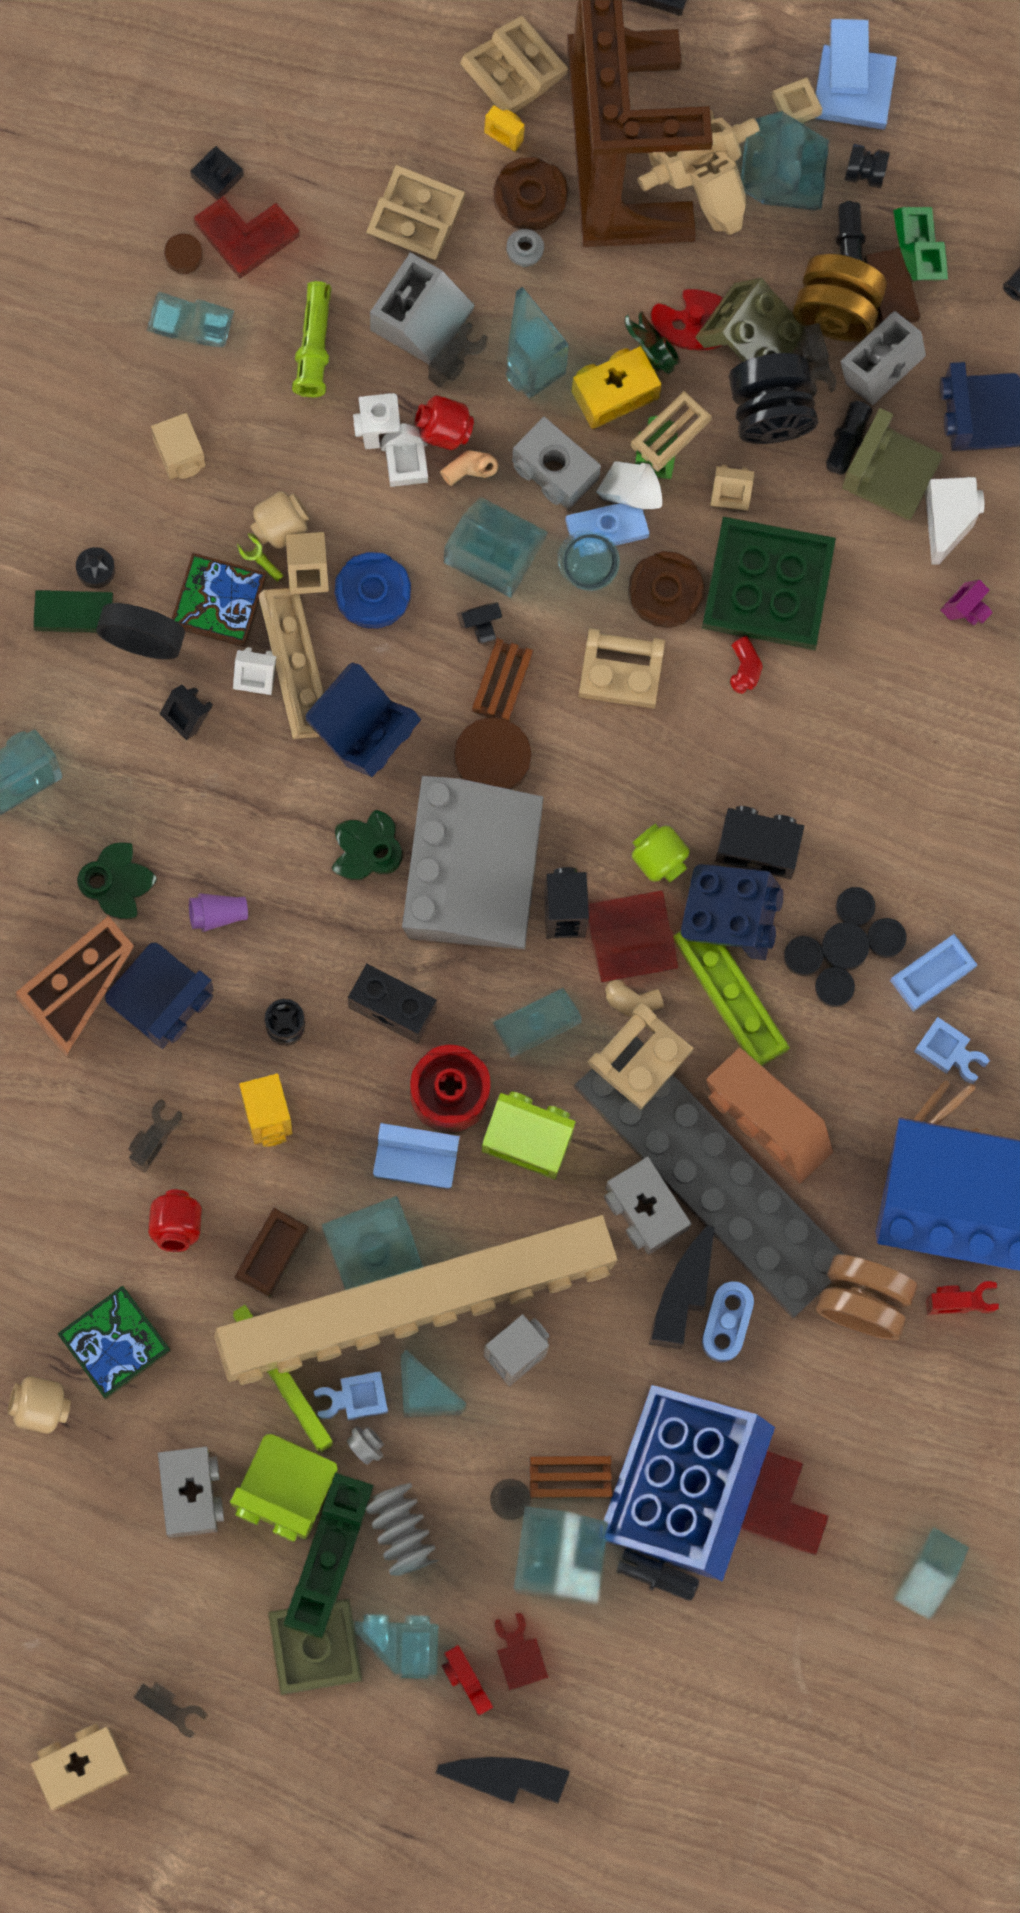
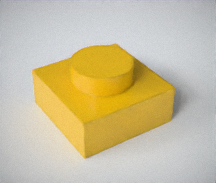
(504, 127)

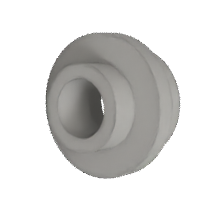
(525, 257)
(365, 1444)

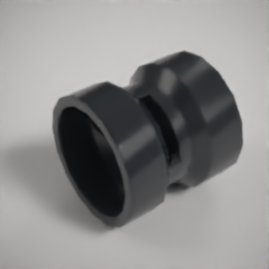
(867, 166)
(285, 1015)

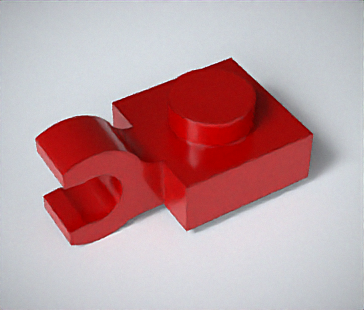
(952, 1301)

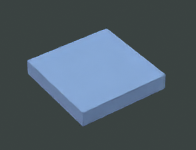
(858, 109)

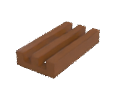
(512, 651)
(605, 1476)

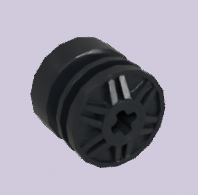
(773, 398)

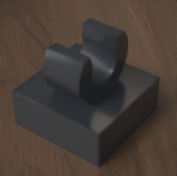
(217, 173)
(481, 619)
(185, 711)

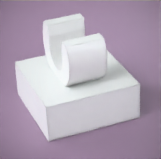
(254, 671)

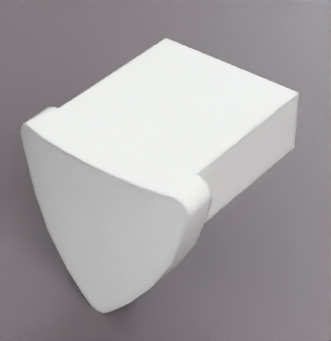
(405, 456)
(631, 485)

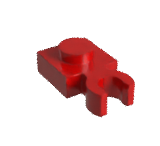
(460, 1672)

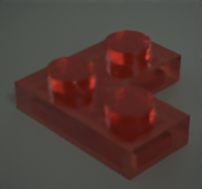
(244, 244)
(773, 1514)

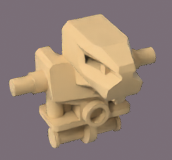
(709, 172)

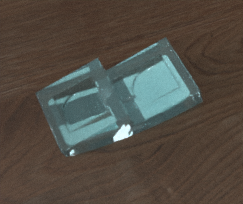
(190, 322)

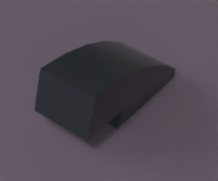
(683, 1292)
(505, 1776)

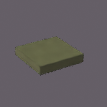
(314, 1662)

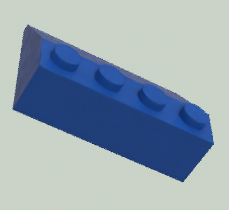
(952, 1194)
(687, 1481)

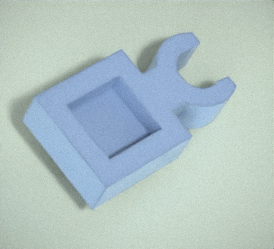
(946, 1047)
(360, 1396)

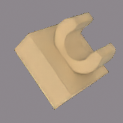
(798, 100)
(732, 488)

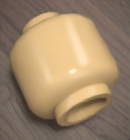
(279, 517)
(38, 1404)

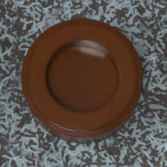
(183, 253)

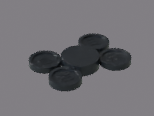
(845, 947)

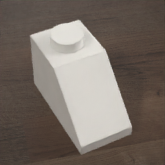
(951, 513)

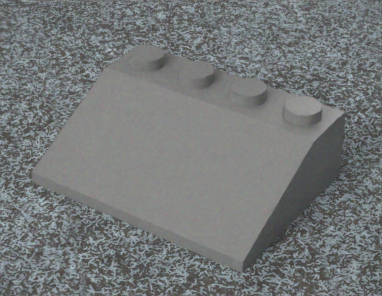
(472, 864)

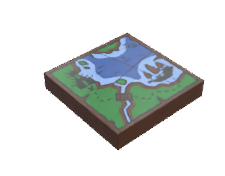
(219, 599)

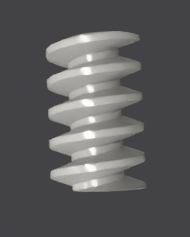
(400, 1530)

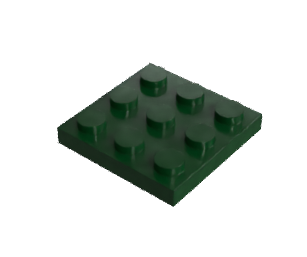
(769, 583)

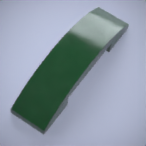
(328, 1556)

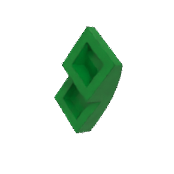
(917, 243)

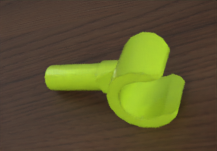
(260, 558)

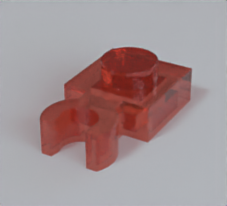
(521, 1659)

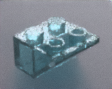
(785, 163)
(493, 546)
(560, 1555)
(402, 1648)

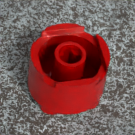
(468, 1076)

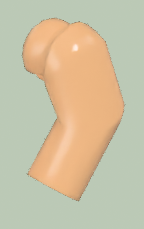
(472, 464)

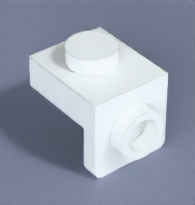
(377, 416)

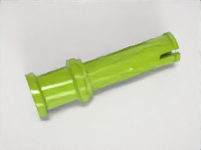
(312, 353)

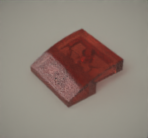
(631, 936)

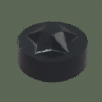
(95, 567)

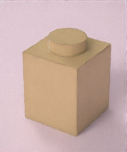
(178, 447)
(307, 563)

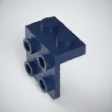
(981, 409)
(361, 721)
(732, 908)
(159, 995)

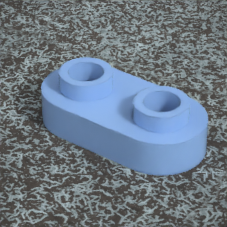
(727, 1322)

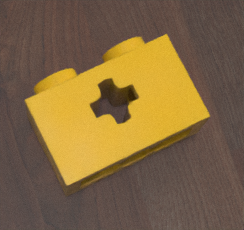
(607, 402)
(266, 1110)

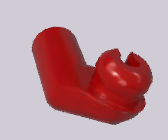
(750, 666)

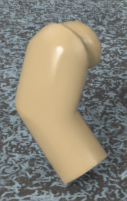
(626, 1000)

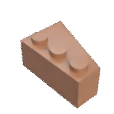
(75, 983)
(770, 1114)

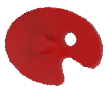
(698, 309)

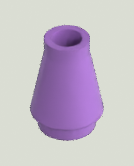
(214, 911)

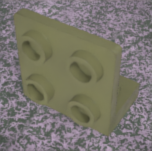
(752, 322)
(891, 468)

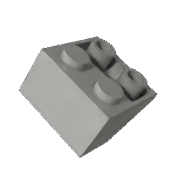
(420, 309)

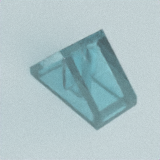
(425, 1393)
(932, 1573)

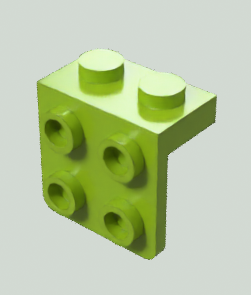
(284, 1487)

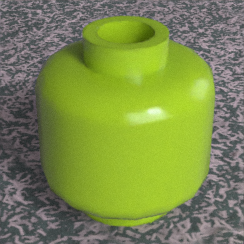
(660, 853)

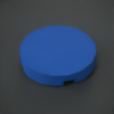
(372, 590)

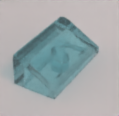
(537, 1022)

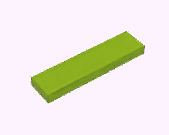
(734, 999)
(294, 1398)

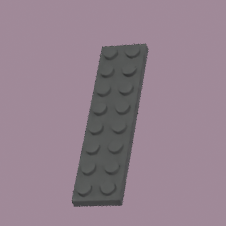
(720, 1185)

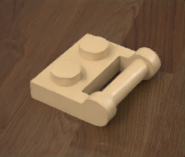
(619, 680)
(650, 1065)

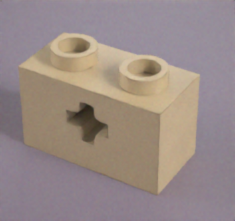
(63, 1786)

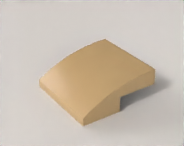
(514, 66)
(416, 213)

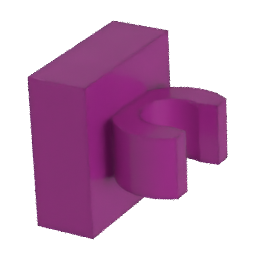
(967, 603)

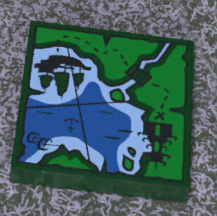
(114, 1342)

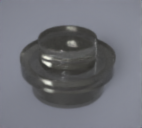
(509, 1499)

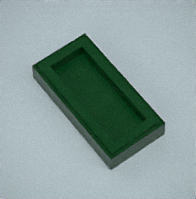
(69, 610)

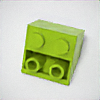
(528, 1134)

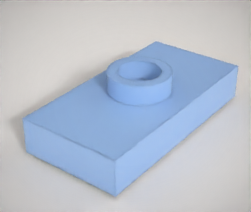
(617, 522)

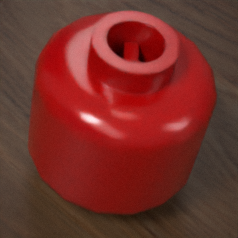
(444, 422)
(175, 1221)

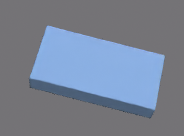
(849, 56)
(933, 972)

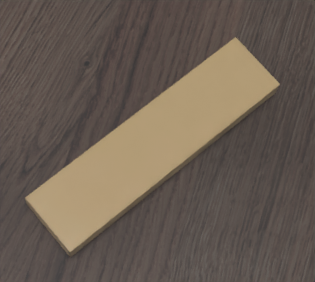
(294, 657)

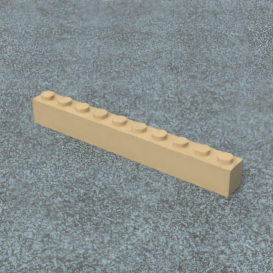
(415, 1299)

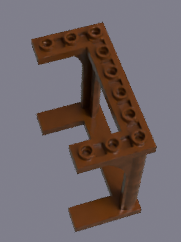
(608, 129)

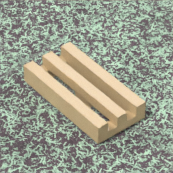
(649, 453)

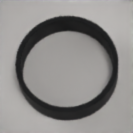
(140, 631)

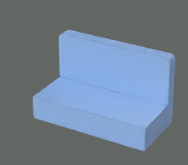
(416, 1156)

